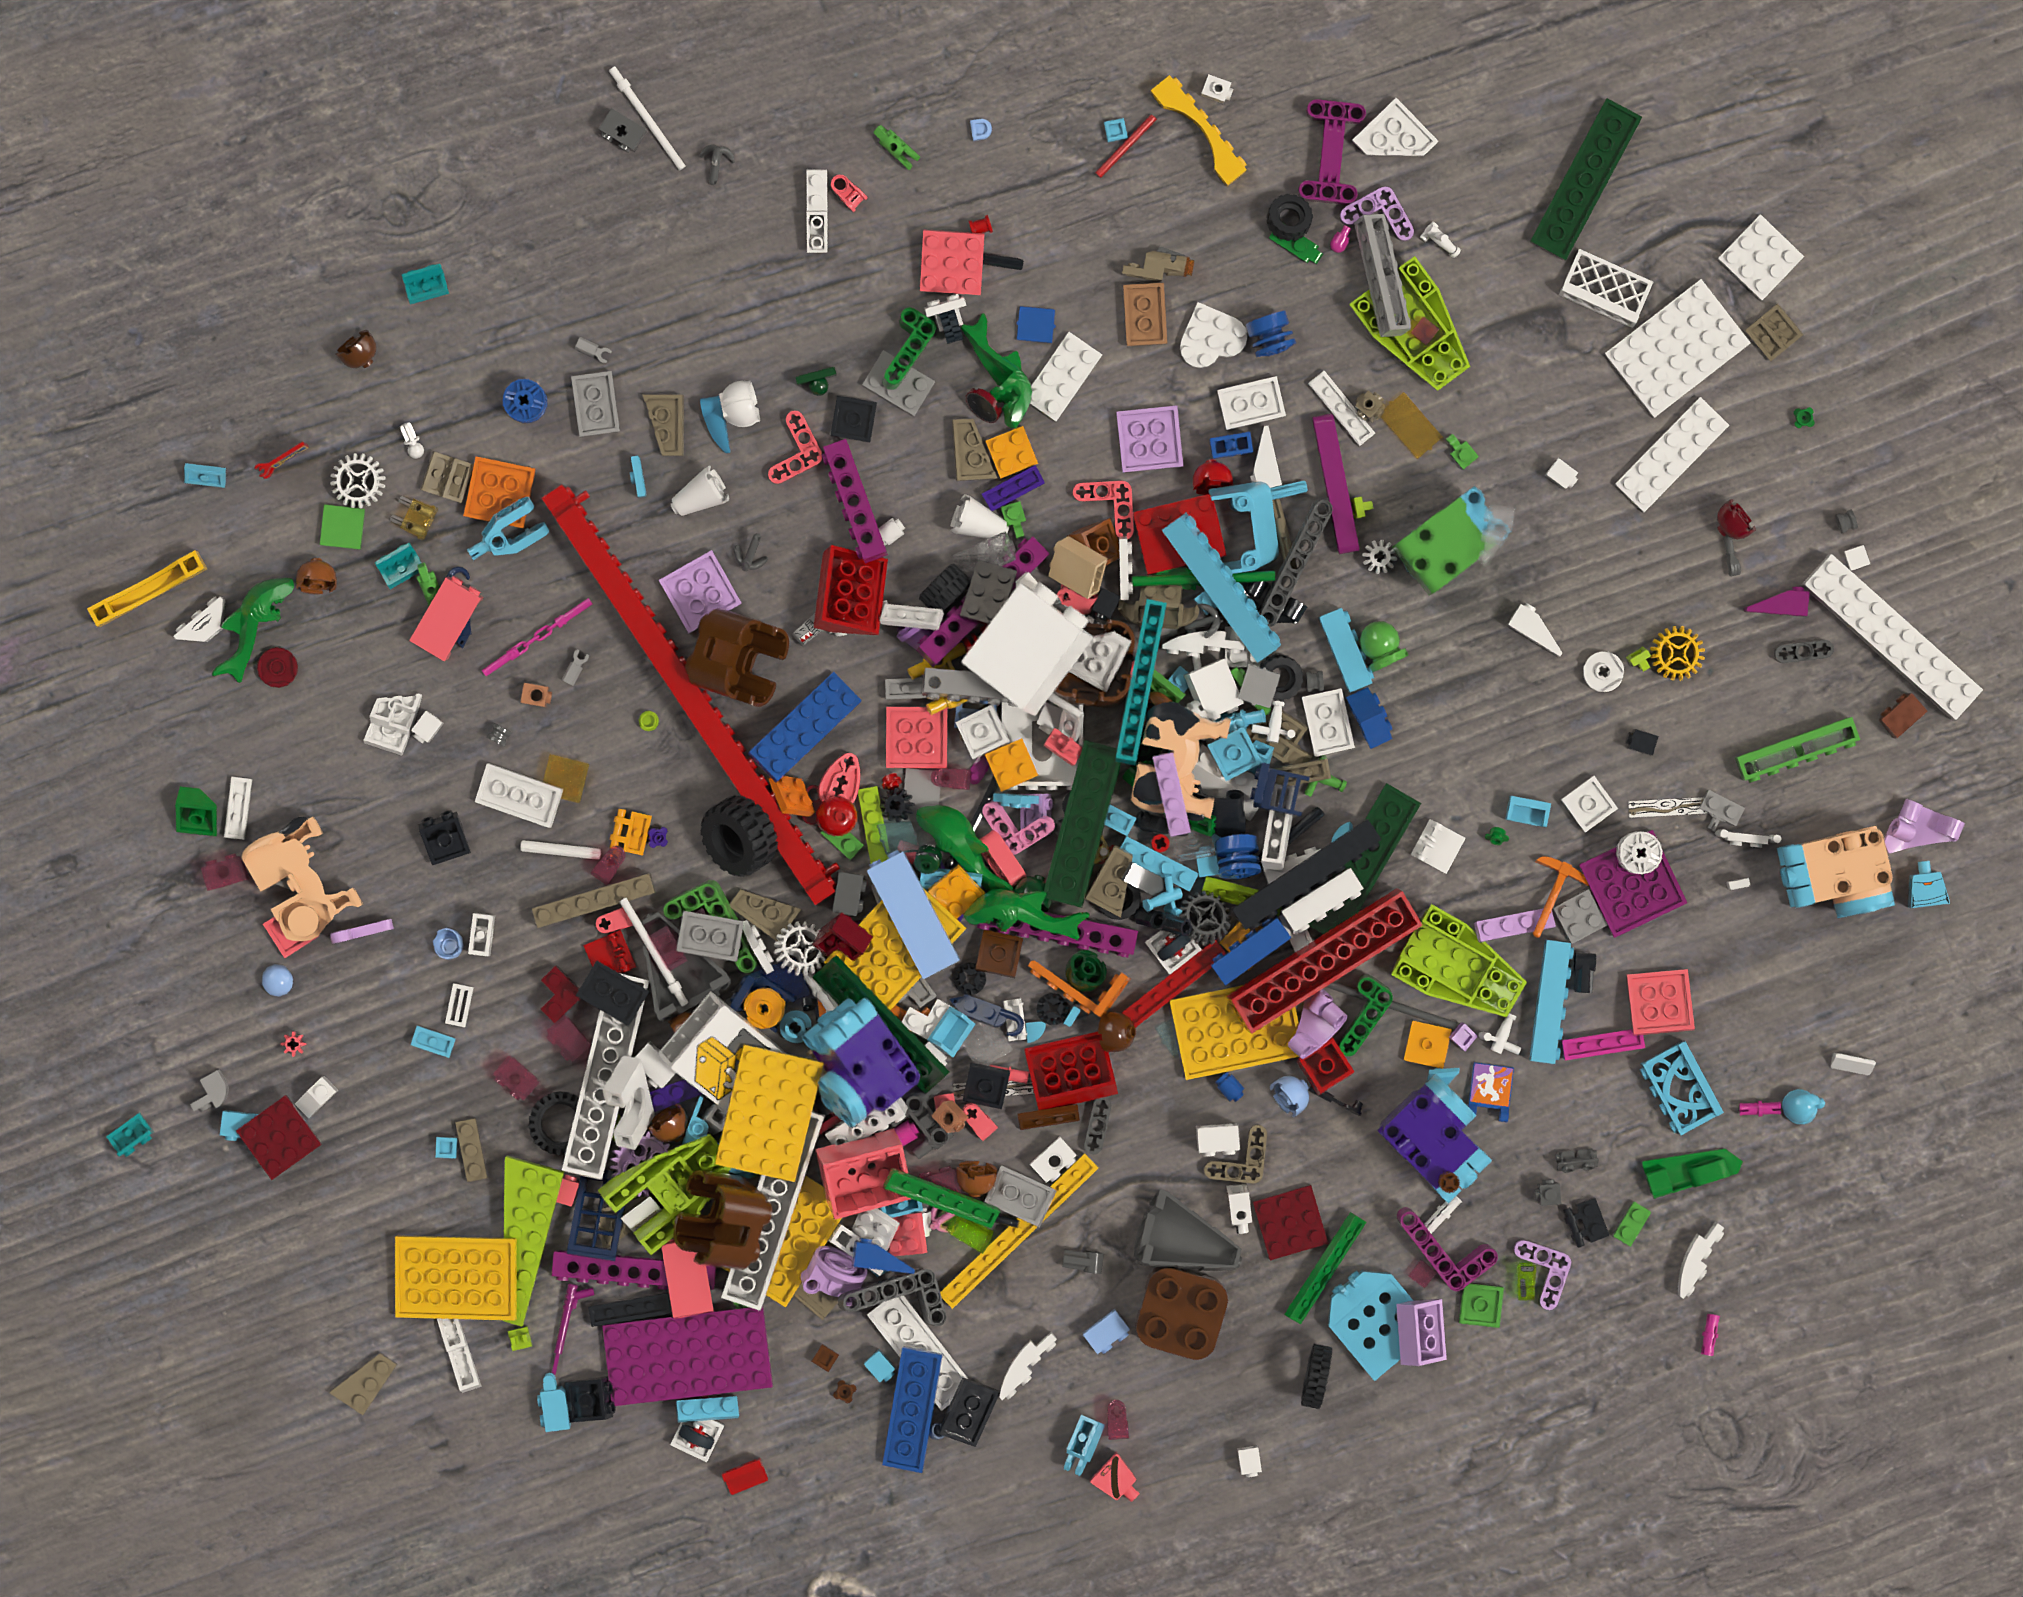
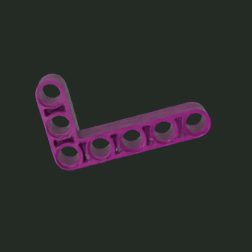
(1439, 1255)

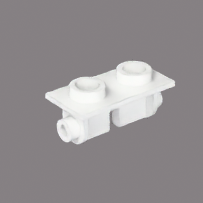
(1015, 1006)

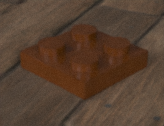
(999, 953)

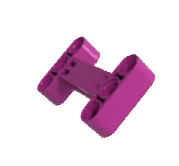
(1331, 151)

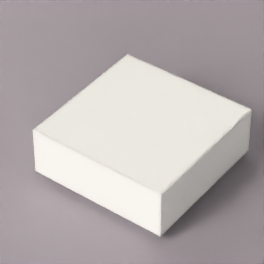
(1856, 557)
(1736, 884)

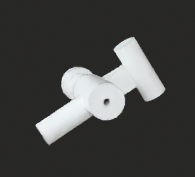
(1440, 238)
(1274, 729)
(1500, 1040)

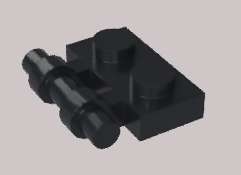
(1592, 1220)

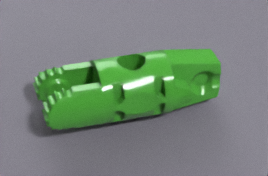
(887, 140)
(426, 580)

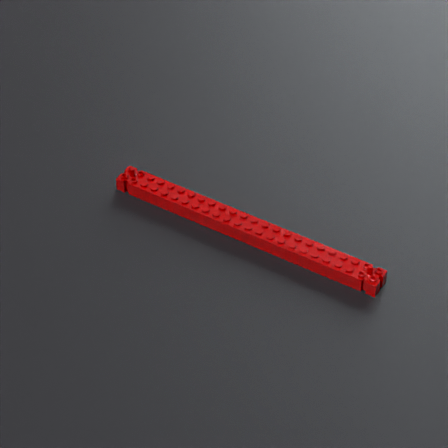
(694, 701)

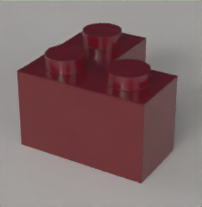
(843, 935)
(565, 994)

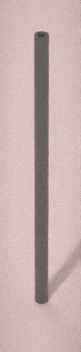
(1396, 1006)

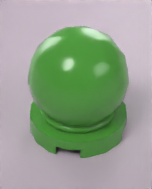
(1381, 644)

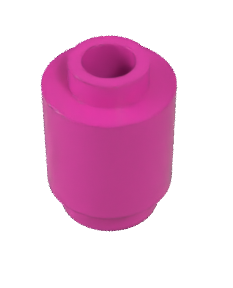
(907, 1132)

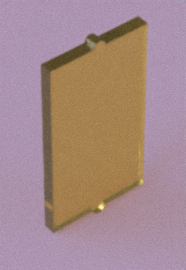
(1410, 425)

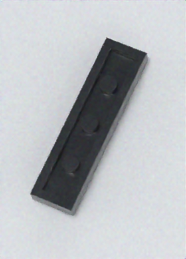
(630, 1309)

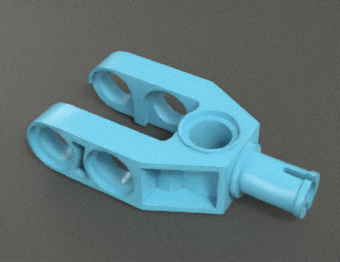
(503, 519)

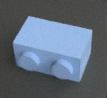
(1106, 1332)

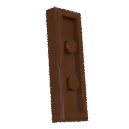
(1048, 1117)

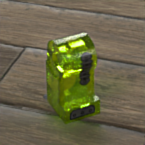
(1525, 1281)

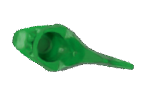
(1006, 371)
(244, 621)
(956, 835)
(1010, 906)

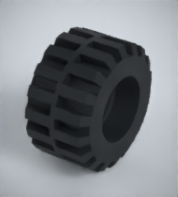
(945, 588)

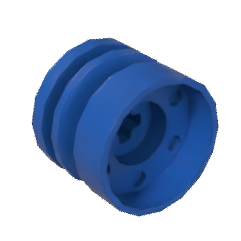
(1270, 334)
(536, 396)
(1238, 856)

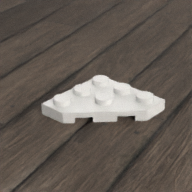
(1395, 134)
(1101, 660)

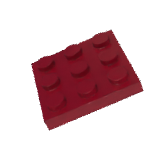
(279, 1137)
(1290, 1222)

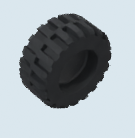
(739, 836)

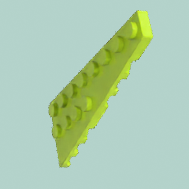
(528, 1212)

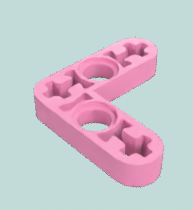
(1017, 836)

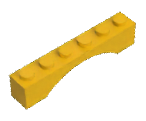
(1171, 97)
(148, 589)

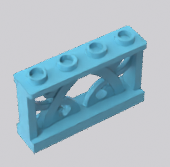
(1707, 1097)

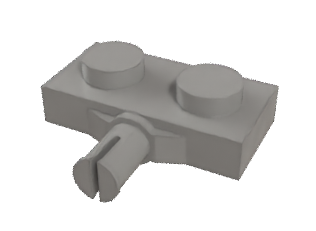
(1720, 810)
(920, 992)

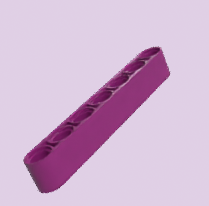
(1335, 483)

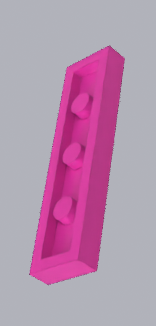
(1601, 1044)

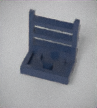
(1263, 792)
(751, 983)

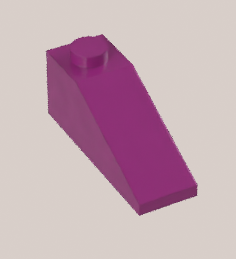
(1790, 602)

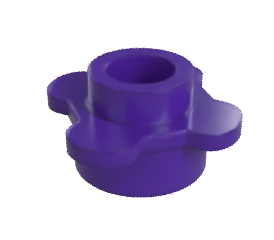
(652, 837)

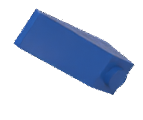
(874, 1257)

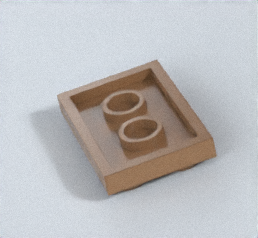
(1145, 314)

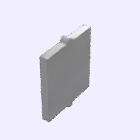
(1259, 686)

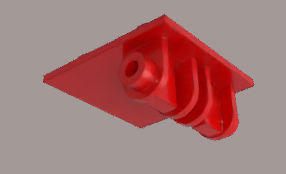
(612, 952)

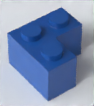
(1370, 717)

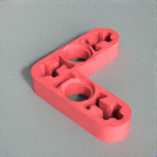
(804, 448)
(1112, 494)

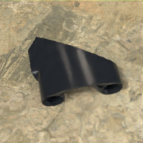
(1292, 611)
(1228, 812)

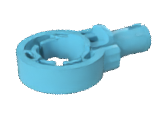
(1241, 718)

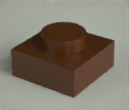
(825, 1357)

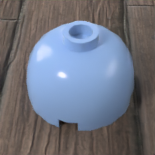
(1291, 1094)

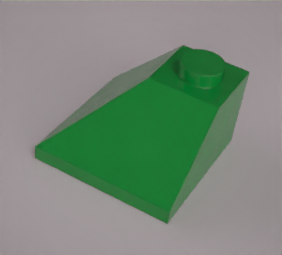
(195, 812)

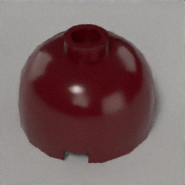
(1734, 521)

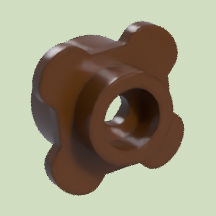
(838, 1394)

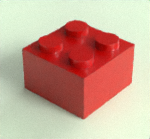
(1326, 1067)

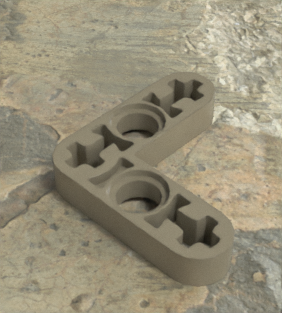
(1249, 1163)

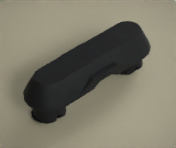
(1153, 823)

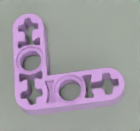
(1379, 204)
(361, 931)
(1554, 1270)

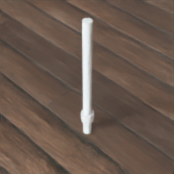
(624, 86)
(674, 986)

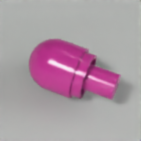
(1340, 240)

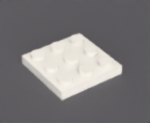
(1760, 257)

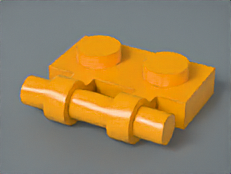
(637, 831)

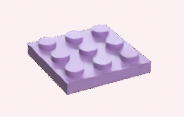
(1149, 439)
(699, 590)

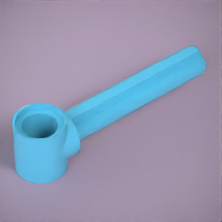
(1282, 491)

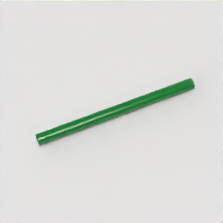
(1184, 579)

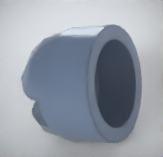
(934, 1432)

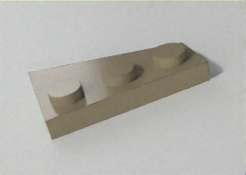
(668, 422)
(969, 453)
(1108, 888)
(764, 912)
(608, 1223)
(363, 1386)

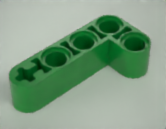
(906, 351)
(1362, 1018)

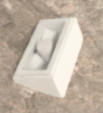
(1852, 1064)

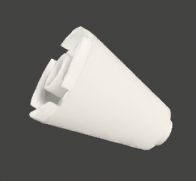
(700, 493)
(976, 520)

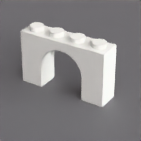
(630, 1089)

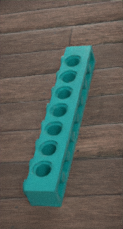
(1141, 682)

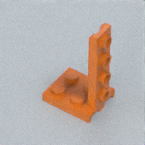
(1106, 998)

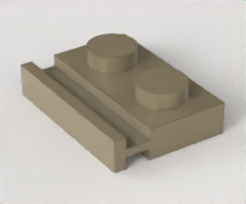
(818, 1303)

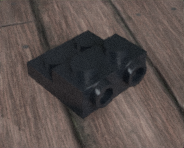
(444, 837)
(589, 1399)

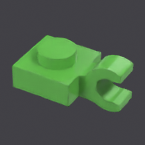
(1462, 453)
(1014, 516)

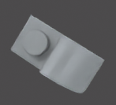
(216, 1089)

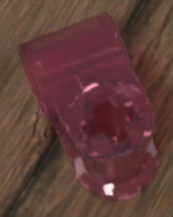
(953, 778)
(608, 866)
(1117, 1423)

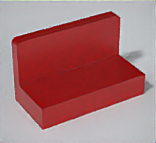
(745, 1476)

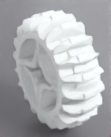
(364, 474)
(784, 951)

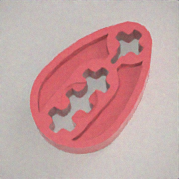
(835, 771)

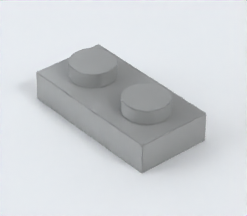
(904, 688)

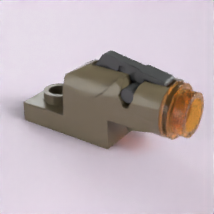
(1160, 262)

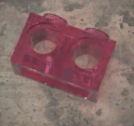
(667, 948)

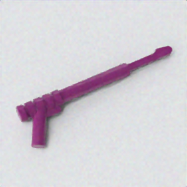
(569, 1304)

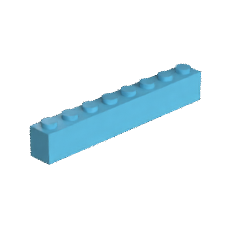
(1222, 587)

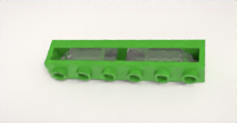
(1797, 748)

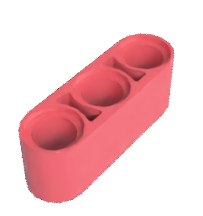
(1002, 859)

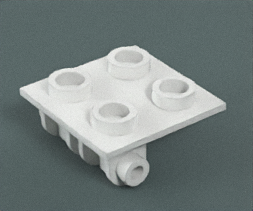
(1438, 846)

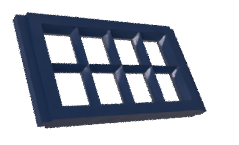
(592, 1251)

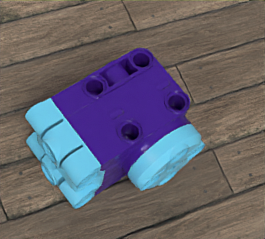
(861, 1061)
(1430, 1135)

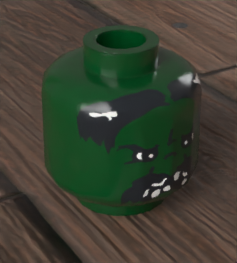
(928, 859)

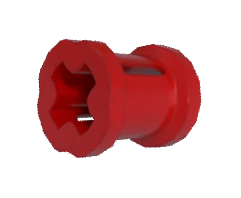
(981, 225)
(1158, 837)

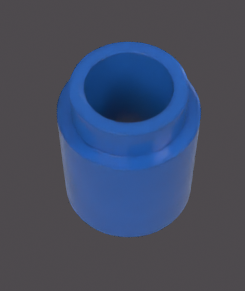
(1230, 1087)

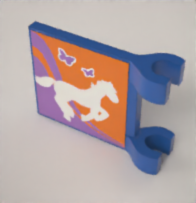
(1491, 1088)

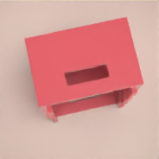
(863, 1189)

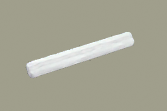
(559, 849)

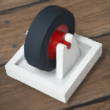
(1172, 949)
(698, 1437)

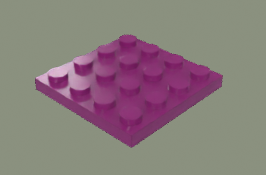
(1631, 898)

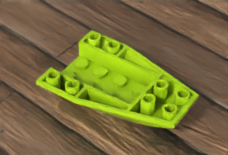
(1444, 355)
(1451, 965)

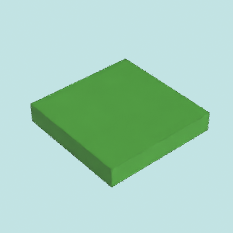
(342, 527)
(1481, 1305)

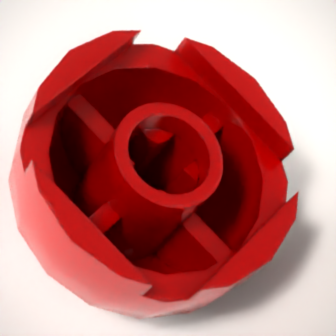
(1210, 476)
(836, 816)

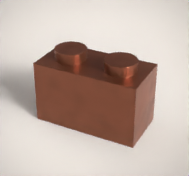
(1902, 715)

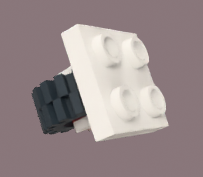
(947, 316)

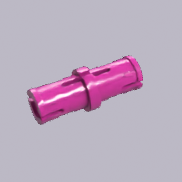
(1760, 1108)
(1710, 1334)

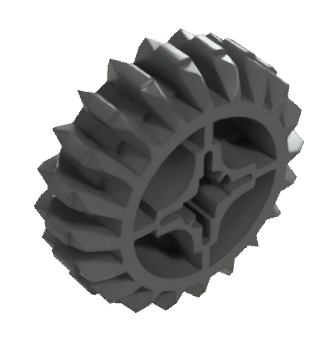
(1197, 913)

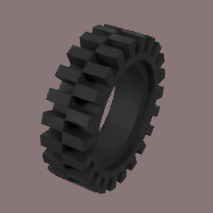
(536, 1116)
(1316, 1376)

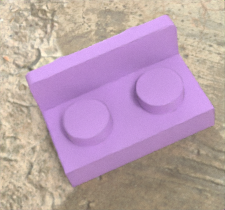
(1029, 815)

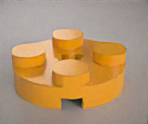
(754, 1011)

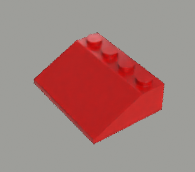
(1155, 546)
(850, 592)
(1070, 1071)

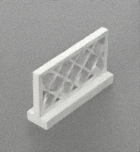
(1600, 304)

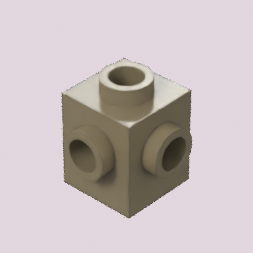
(1374, 411)

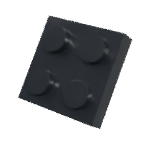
(853, 419)
(986, 1085)

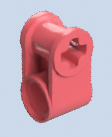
(848, 193)
(1076, 601)
(618, 919)
(981, 1122)

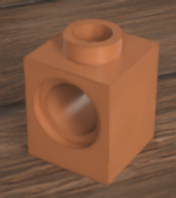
(527, 695)
(942, 1116)

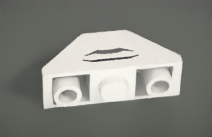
(204, 623)

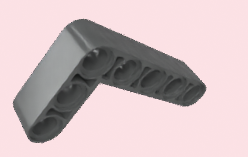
(896, 1290)

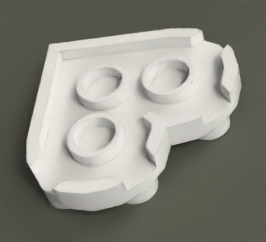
(1210, 336)

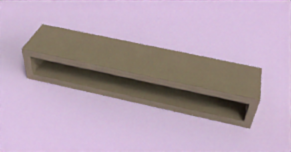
(593, 900)

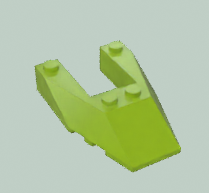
(667, 1179)

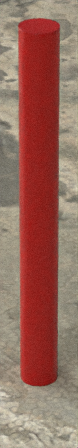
(1125, 146)

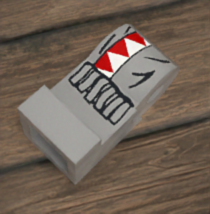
(806, 632)

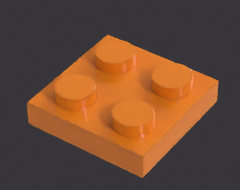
(792, 796)

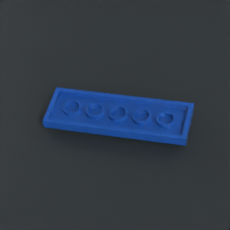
(804, 727)
(912, 1409)

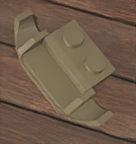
(1175, 613)
(1285, 750)

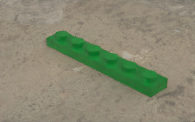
(941, 1198)
(1325, 1268)

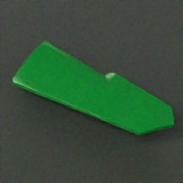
(1689, 1170)

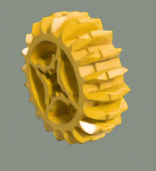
(1683, 660)

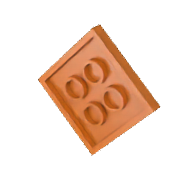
(495, 487)

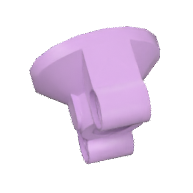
(832, 1273)

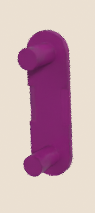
(979, 768)

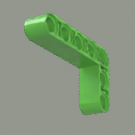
(709, 902)

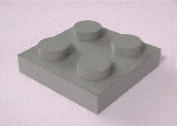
(1580, 916)

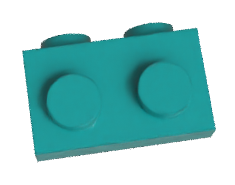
(425, 283)
(399, 565)
(130, 1134)

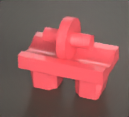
(1063, 746)

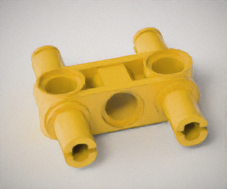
(918, 670)

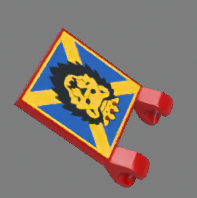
(271, 466)

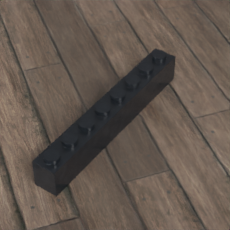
(1306, 874)

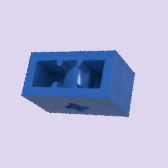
(1231, 445)

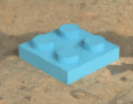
(1235, 753)

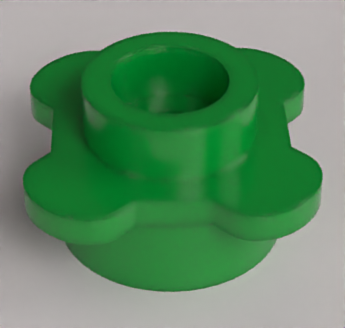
(1808, 413)
(1497, 836)

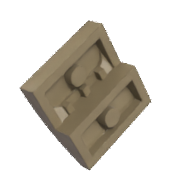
(1774, 332)
(447, 477)

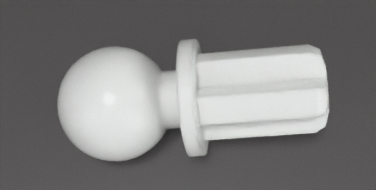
(415, 449)

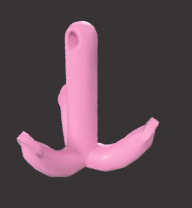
(936, 1223)

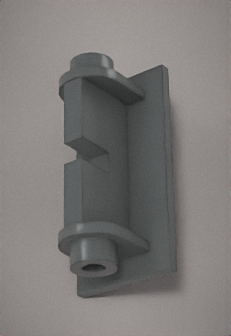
(1584, 1161)

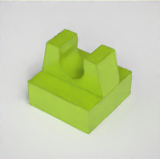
(1359, 507)
(1639, 658)
(520, 1338)

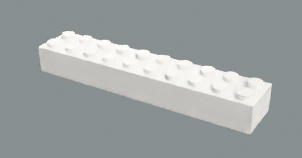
(1892, 637)
(593, 1117)
(751, 1285)

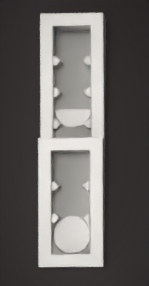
(459, 1354)

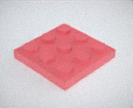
(952, 262)
(916, 738)
(1660, 1002)

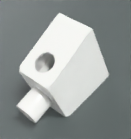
(1239, 1201)

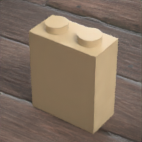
(1077, 567)

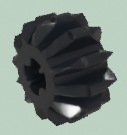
(897, 796)

